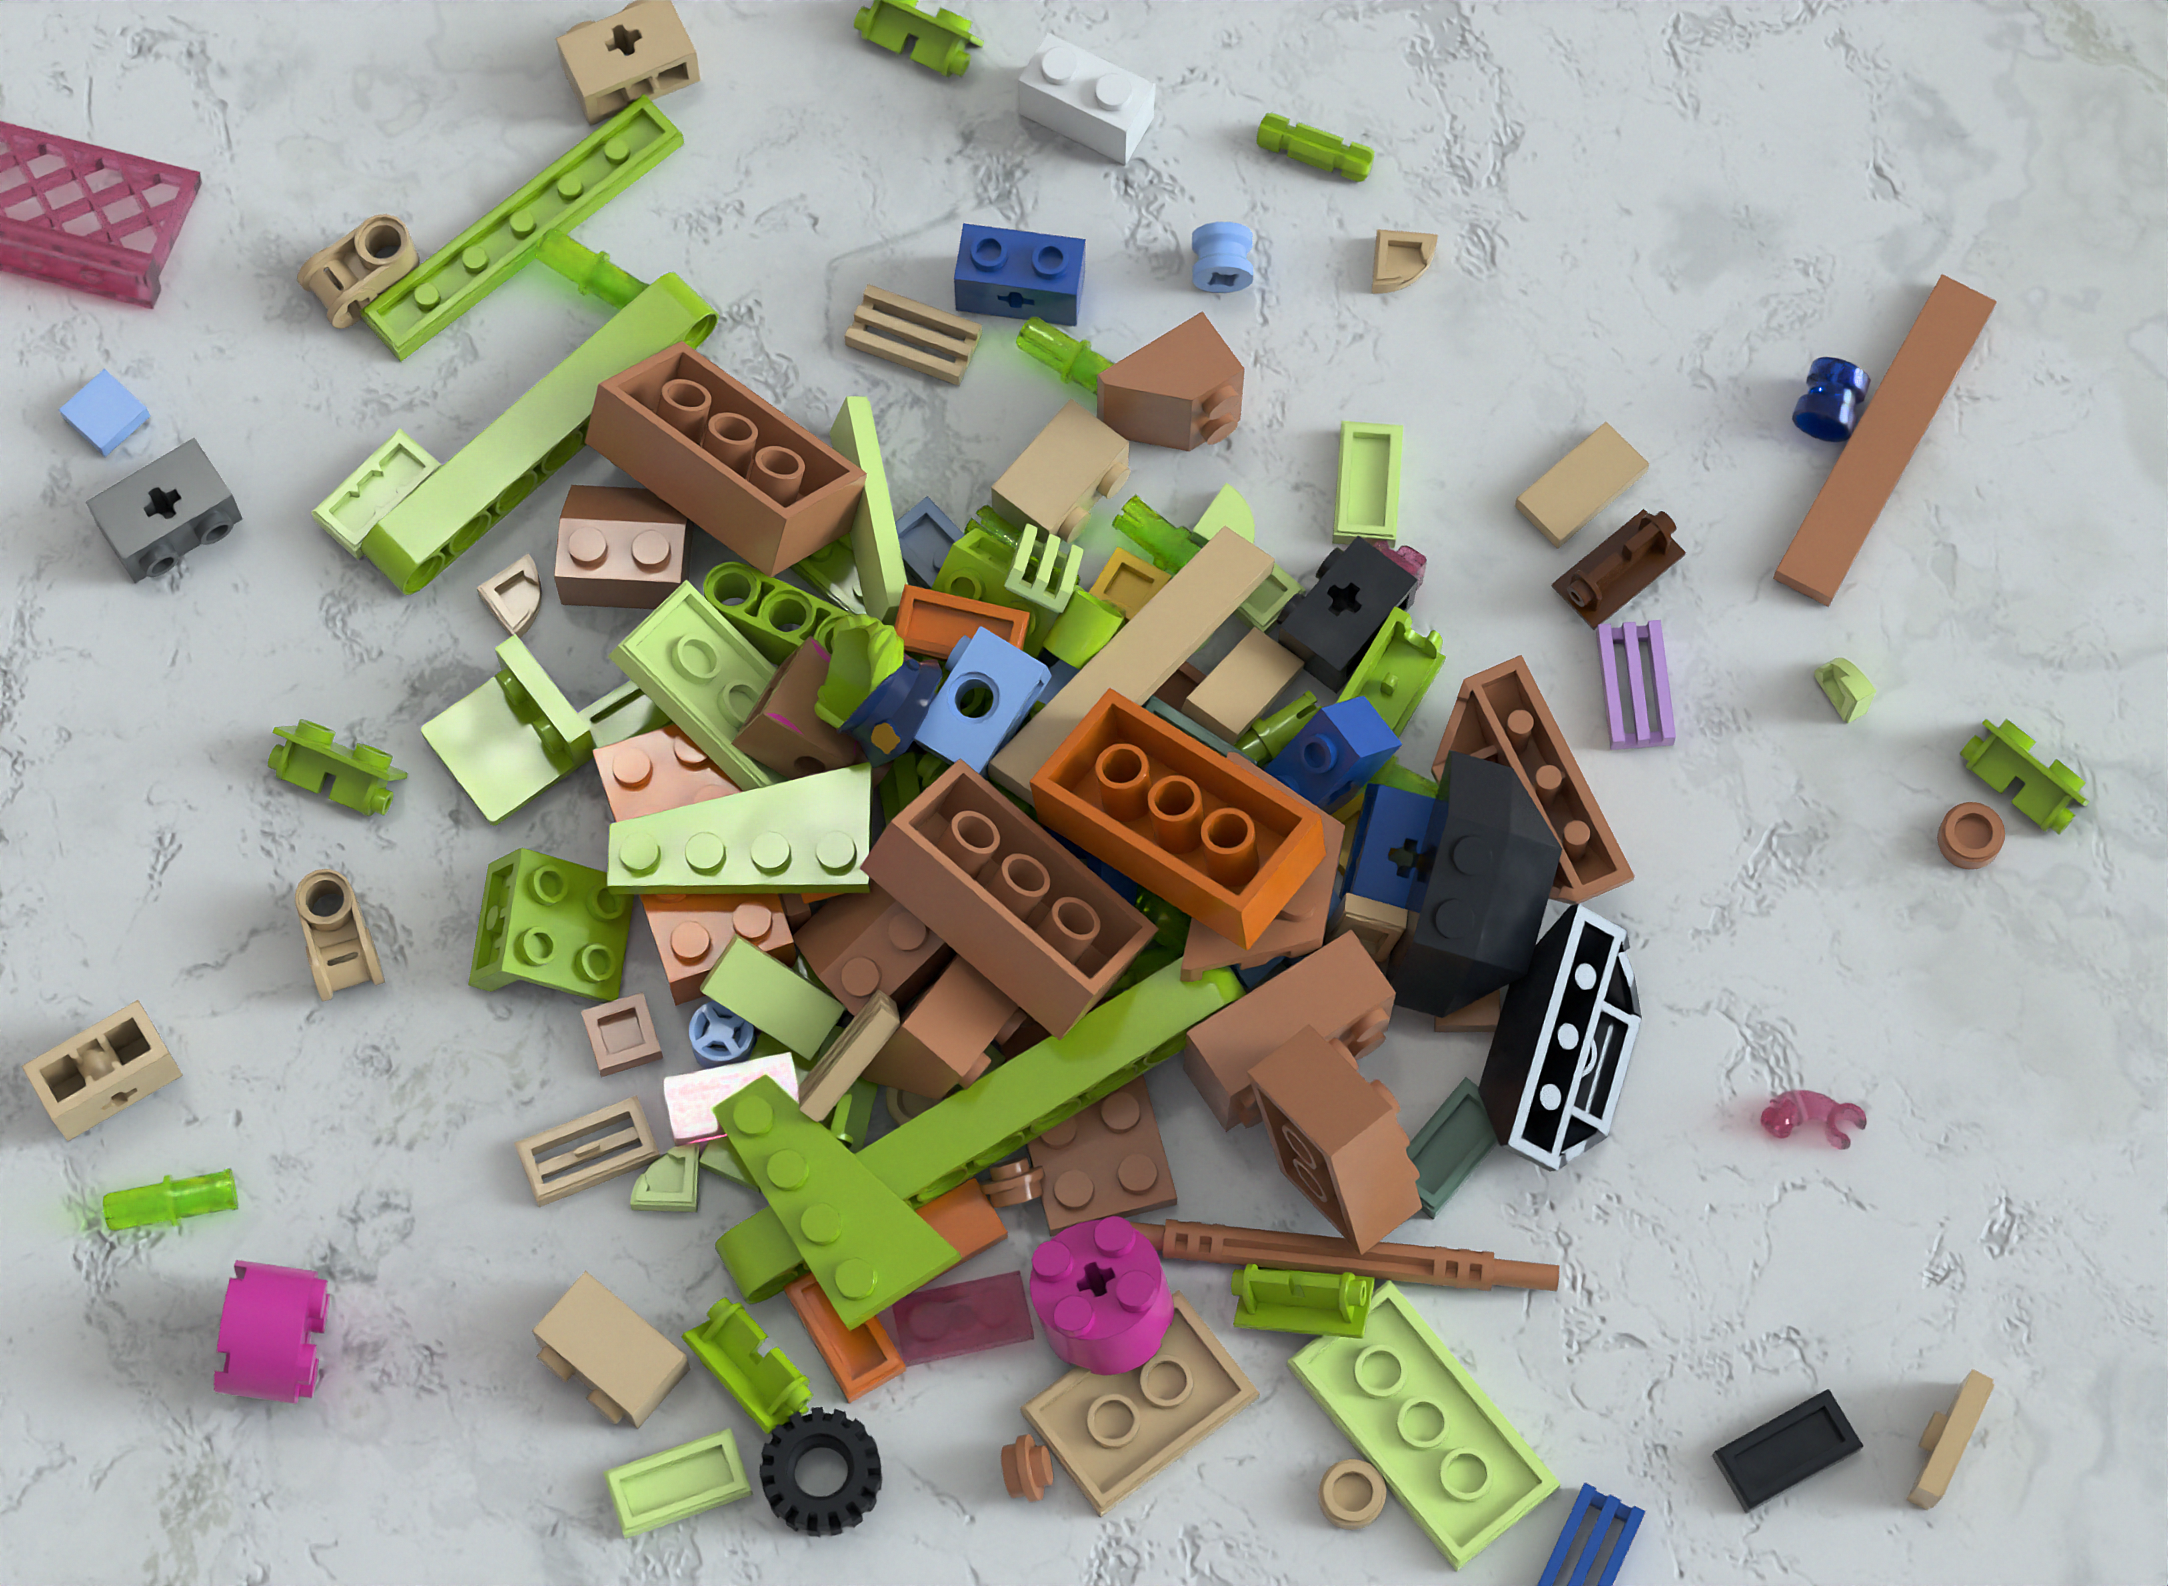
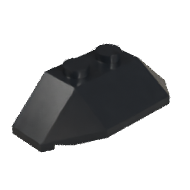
(1474, 890)
(1563, 1042)

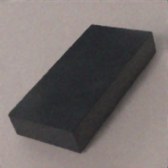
(1787, 1451)

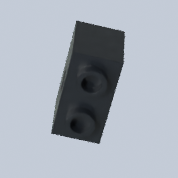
(1335, 644)

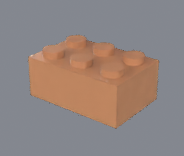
(1331, 989)
(1337, 1137)

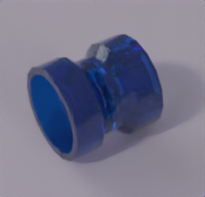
(1831, 398)

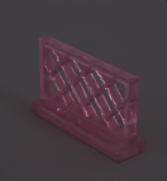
(97, 260)

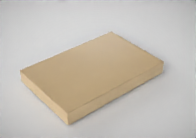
(1135, 1424)

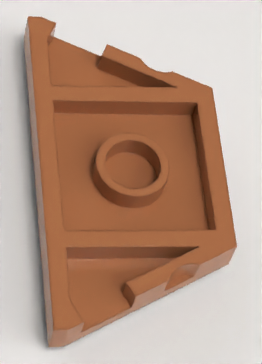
(1299, 924)

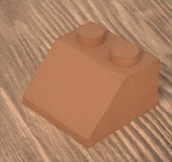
(1174, 389)
(620, 548)
(871, 945)
(946, 1033)

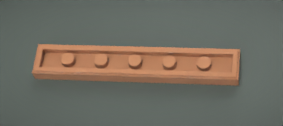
(1884, 440)

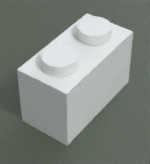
(1086, 98)

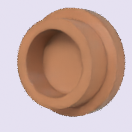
(1013, 1182)
(1026, 1468)

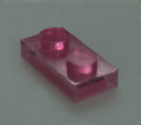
(962, 1318)

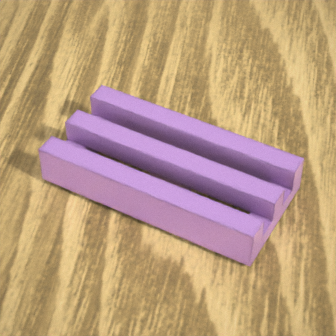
(1630, 636)

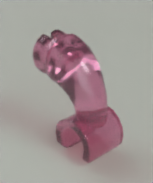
(1799, 1106)

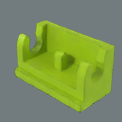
(1397, 670)

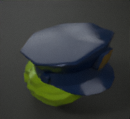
(875, 688)

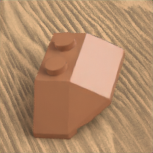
(1509, 723)

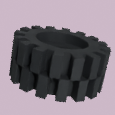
(813, 1432)

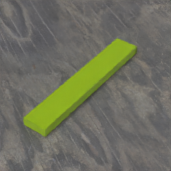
(508, 234)

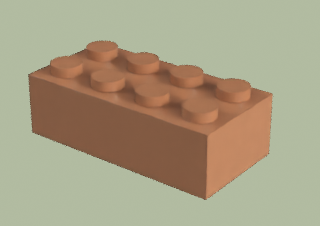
(725, 458)
(1008, 898)

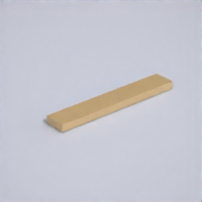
(1142, 651)

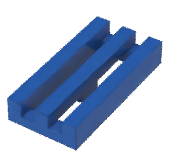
(1609, 1507)

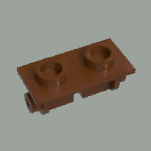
(1620, 567)

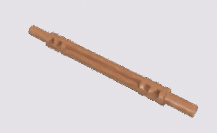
(1336, 1255)

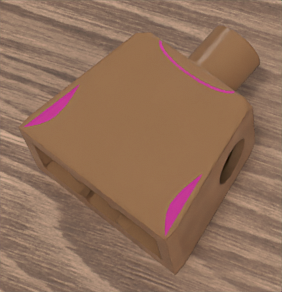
(785, 728)

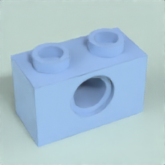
(989, 664)

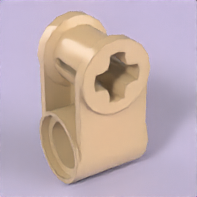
(357, 270)
(340, 944)

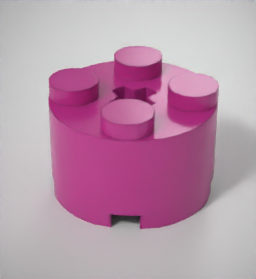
(1101, 1296)
(269, 1332)

